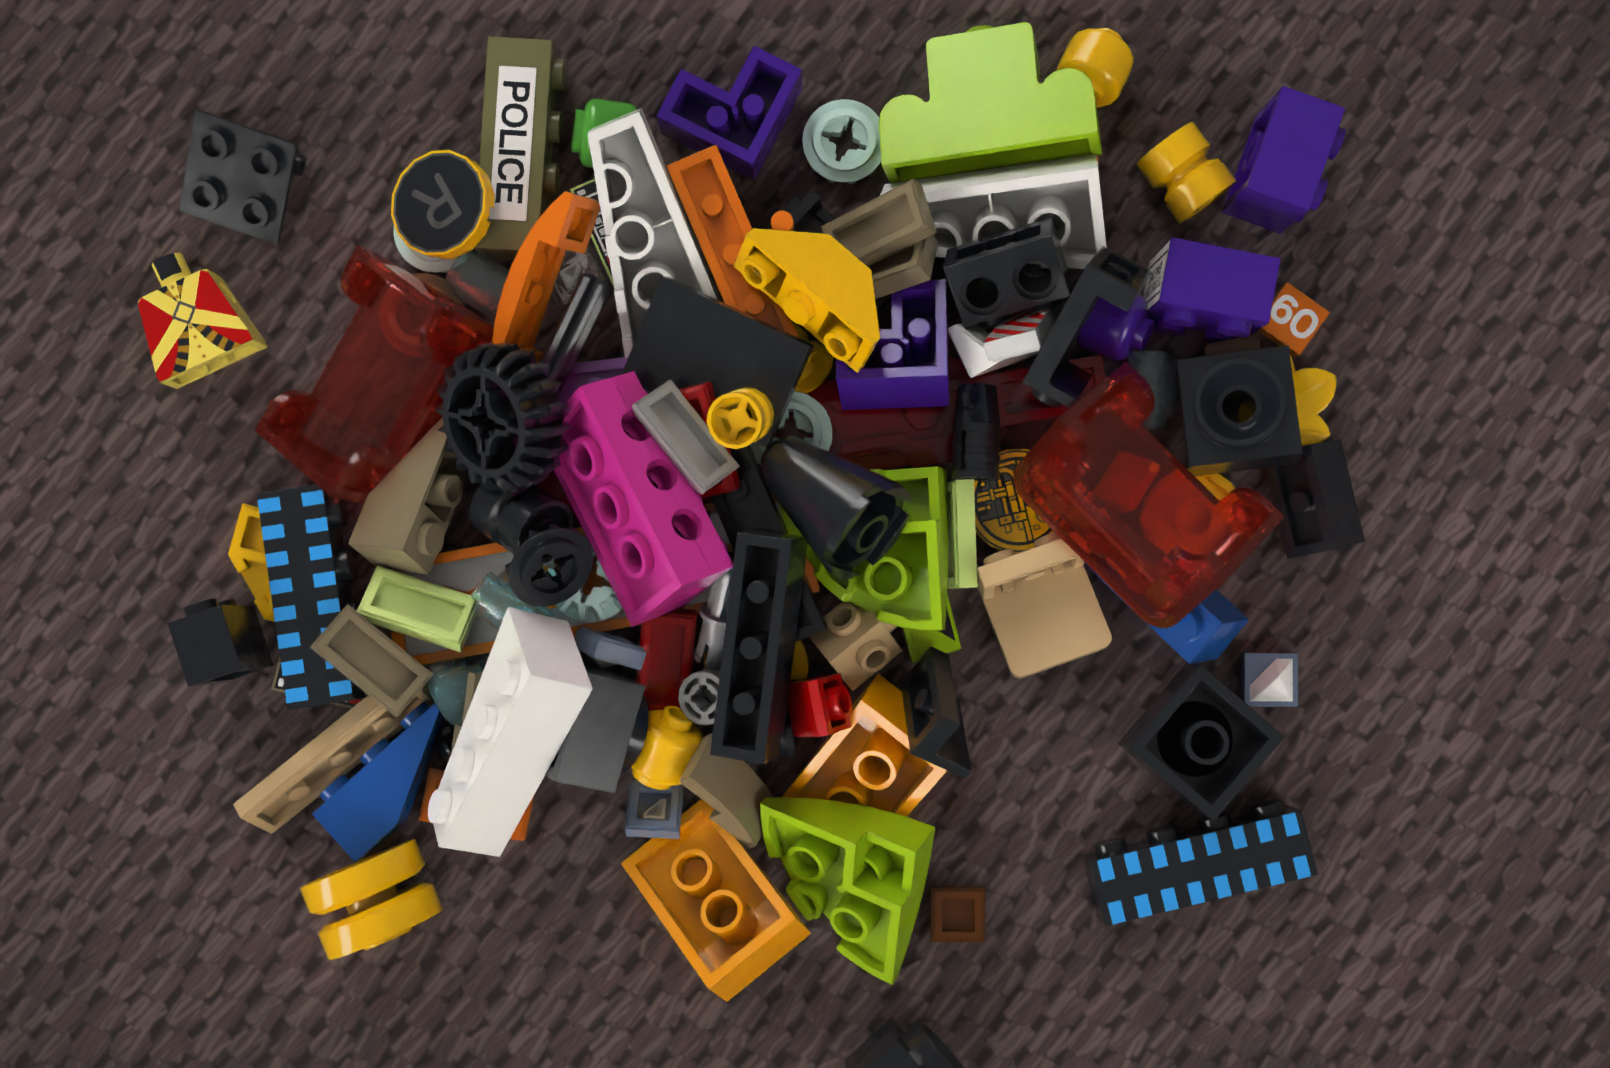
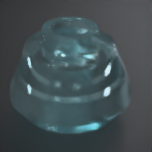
(450, 684)

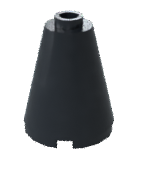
(835, 503)

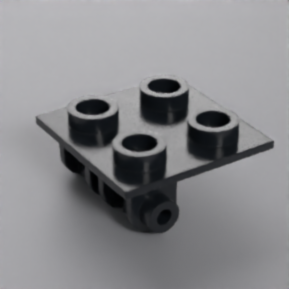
(239, 176)

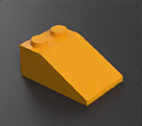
(870, 759)
(716, 902)

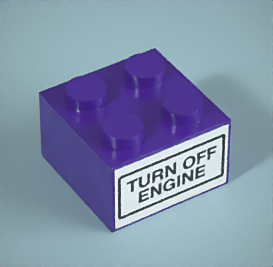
(1209, 290)

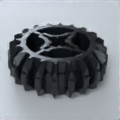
(502, 417)

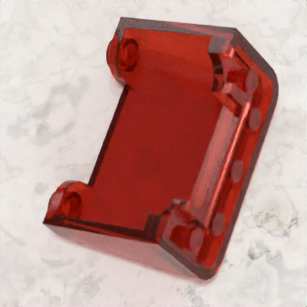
(378, 383)
(1137, 507)

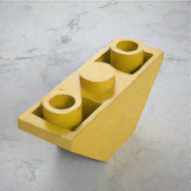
(816, 287)

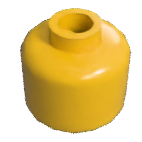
(1103, 59)
(666, 749)

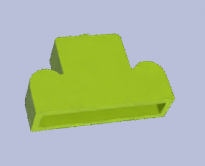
(988, 109)

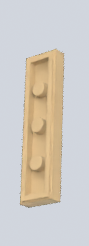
(321, 763)

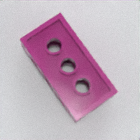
(626, 516)

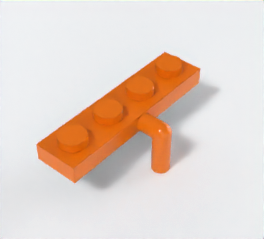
(721, 229)

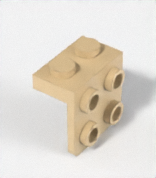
(1041, 606)

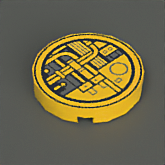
(1002, 515)

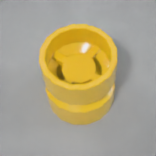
(1186, 172)

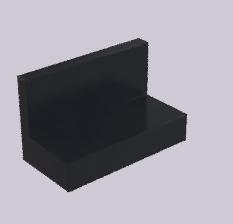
(1316, 501)
(935, 714)

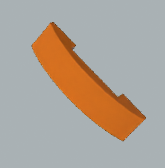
(532, 276)

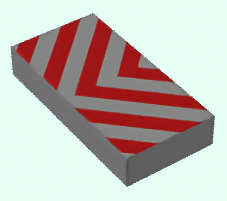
(1020, 333)

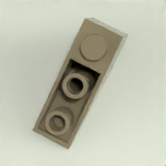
(411, 508)

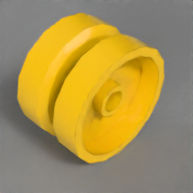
(372, 900)

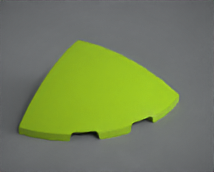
(912, 577)
(857, 869)

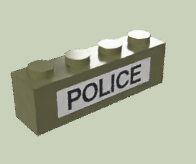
(519, 137)

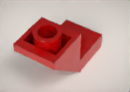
(819, 706)

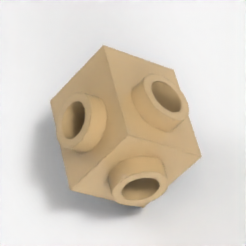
(856, 643)

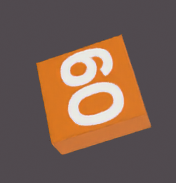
(1293, 319)

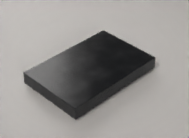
(705, 340)

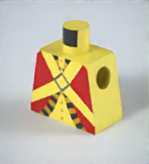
(194, 323)

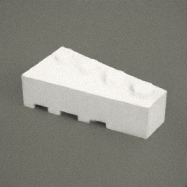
(1009, 197)
(642, 220)
(510, 733)

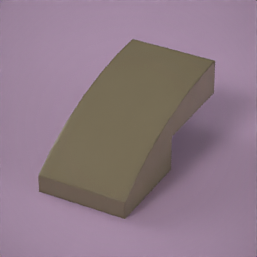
(730, 789)

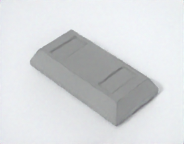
(684, 437)

